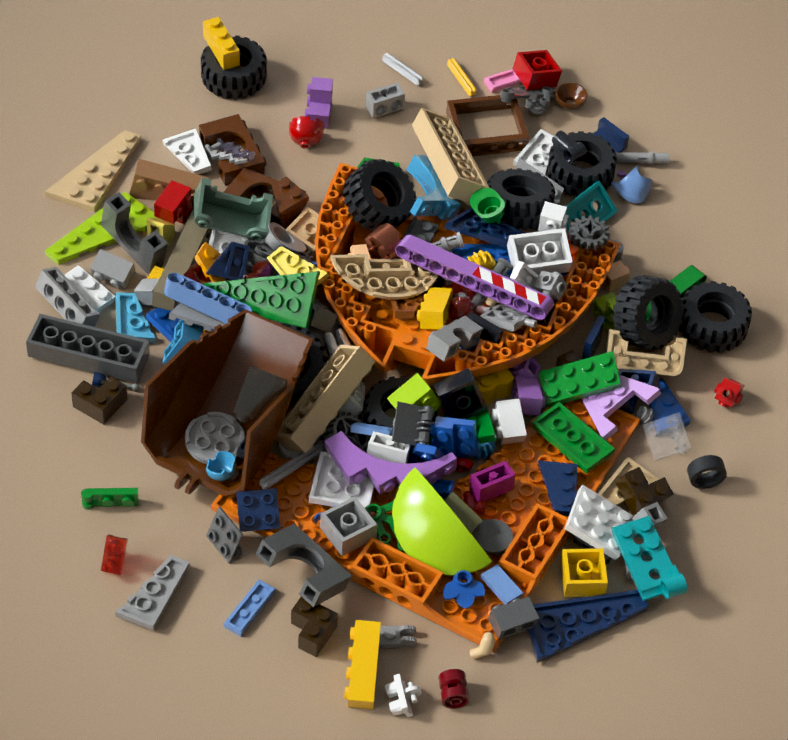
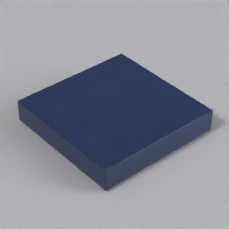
(593, 338)

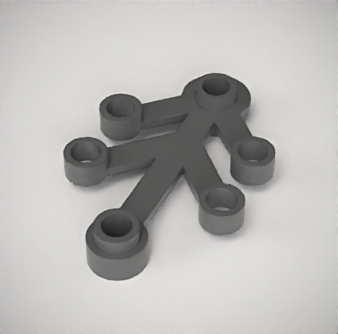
(546, 93)

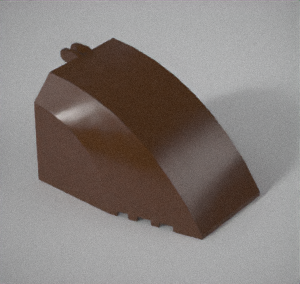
(209, 379)

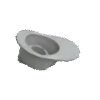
(280, 237)

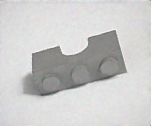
(446, 340)

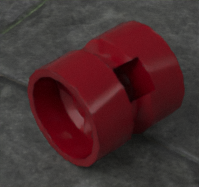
(453, 688)

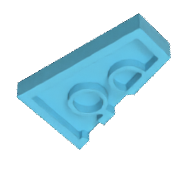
(130, 317)

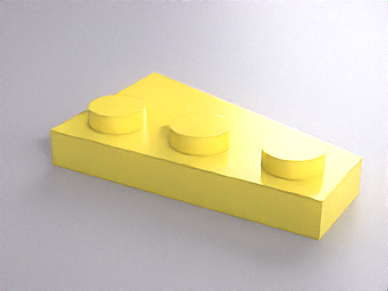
(289, 263)

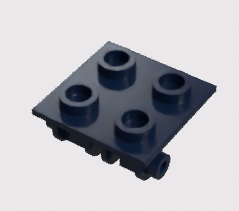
(258, 510)

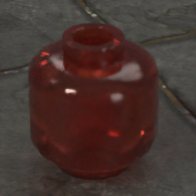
(460, 307)

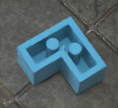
(182, 335)

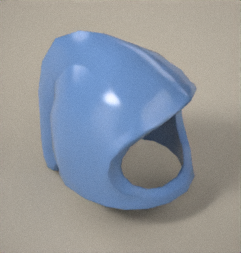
(633, 187)

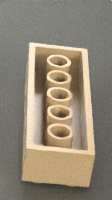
(324, 398)

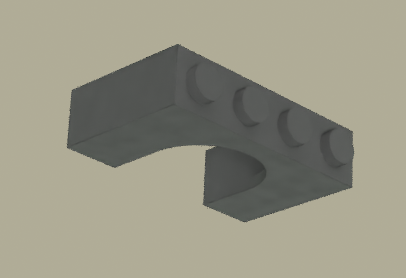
(116, 222)
(295, 544)

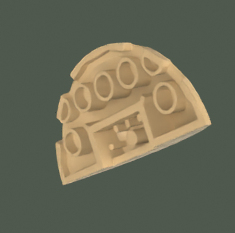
(383, 277)

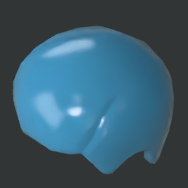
(222, 466)

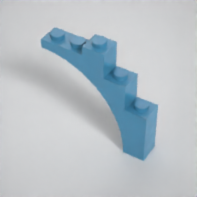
(436, 199)

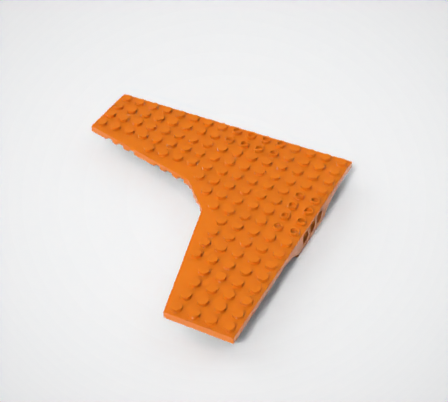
(419, 587)

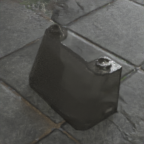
(257, 394)

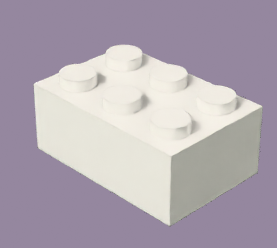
(541, 251)

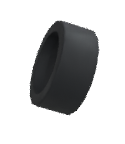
(710, 479)

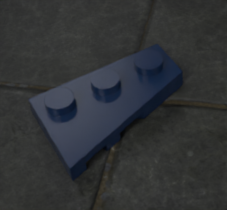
(560, 484)

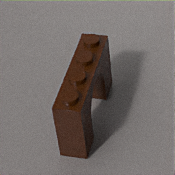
(232, 130)
(253, 183)

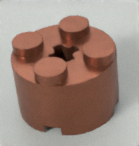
(382, 242)

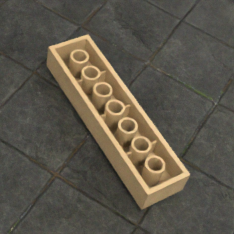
(448, 155)

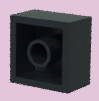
(460, 395)

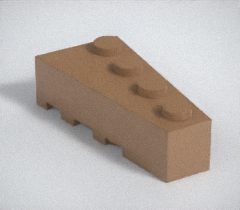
(152, 179)

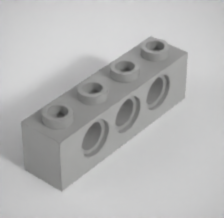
(66, 297)

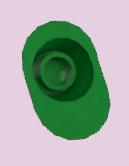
(488, 205)

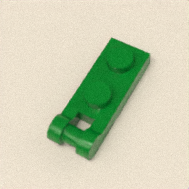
(109, 497)

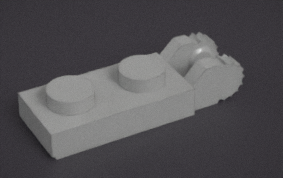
(391, 636)

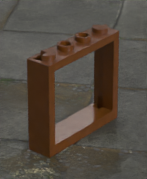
(490, 145)

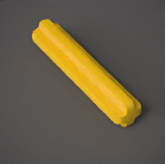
(462, 77)

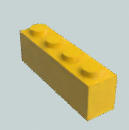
(364, 664)

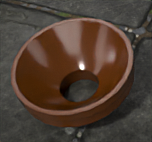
(572, 92)

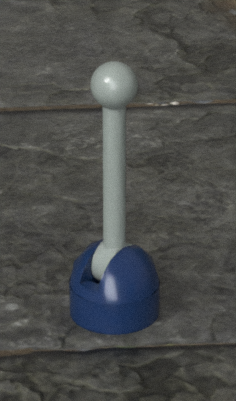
(99, 379)

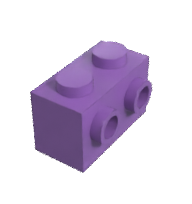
(529, 394)

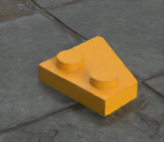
(205, 258)

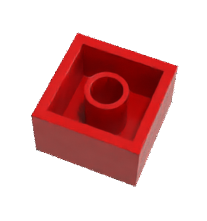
(537, 69)

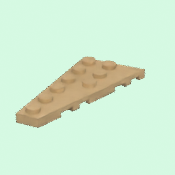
(93, 178)

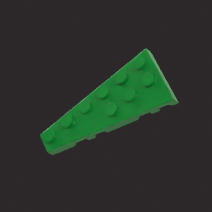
(275, 297)

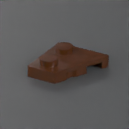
(288, 196)

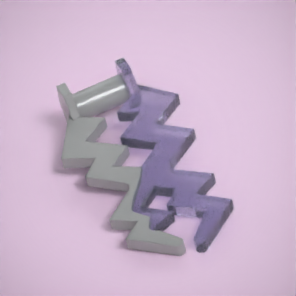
(235, 157)

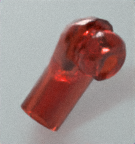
(479, 508)

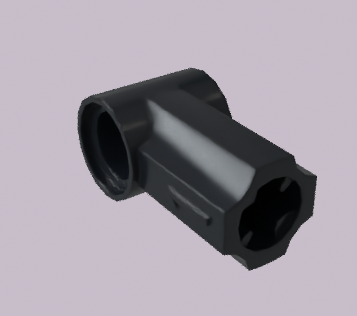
(571, 150)

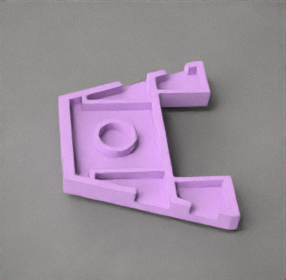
(604, 404)

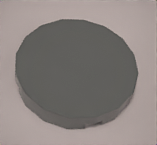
(493, 536)

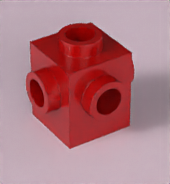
(735, 389)

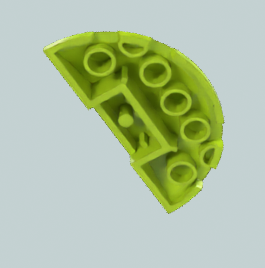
(432, 530)

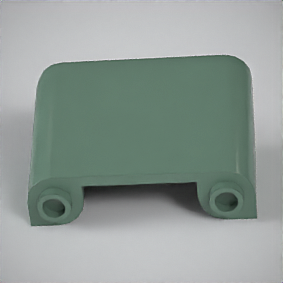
(232, 212)

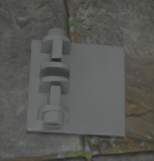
(412, 424)
(225, 536)

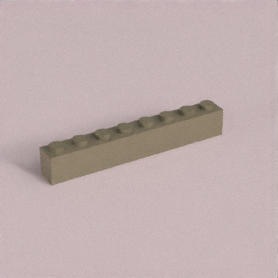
(180, 260)

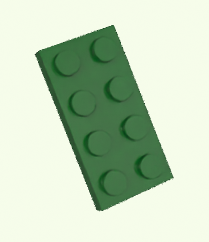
(580, 379)
(572, 437)

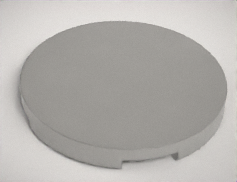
(213, 434)

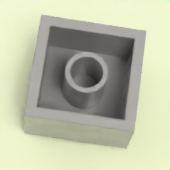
(348, 526)

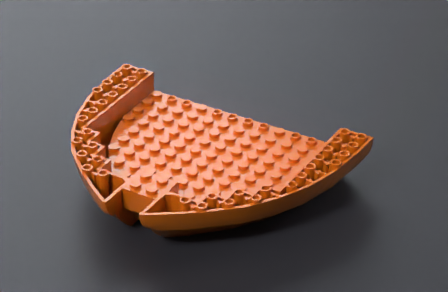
(390, 341)

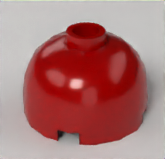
(306, 131)

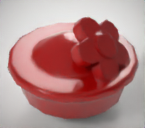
(464, 465)

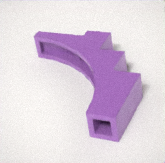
(384, 475)

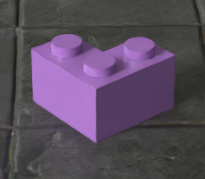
(320, 99)

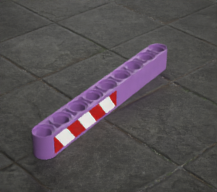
(474, 277)

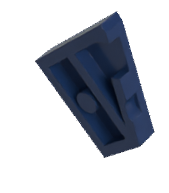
(231, 262)

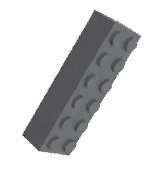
(88, 348)

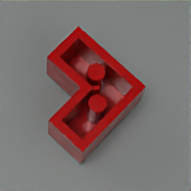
(174, 203)

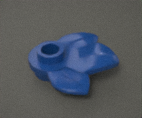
(463, 592)

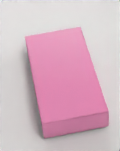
(502, 80)

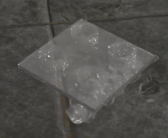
(667, 436)

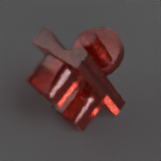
(114, 554)

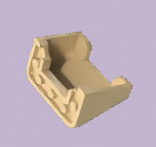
(665, 362)

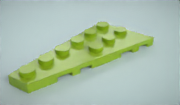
(92, 235)

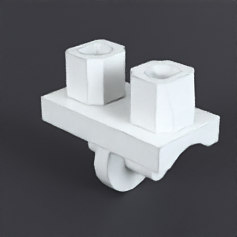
(399, 689)

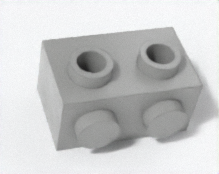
(112, 269)

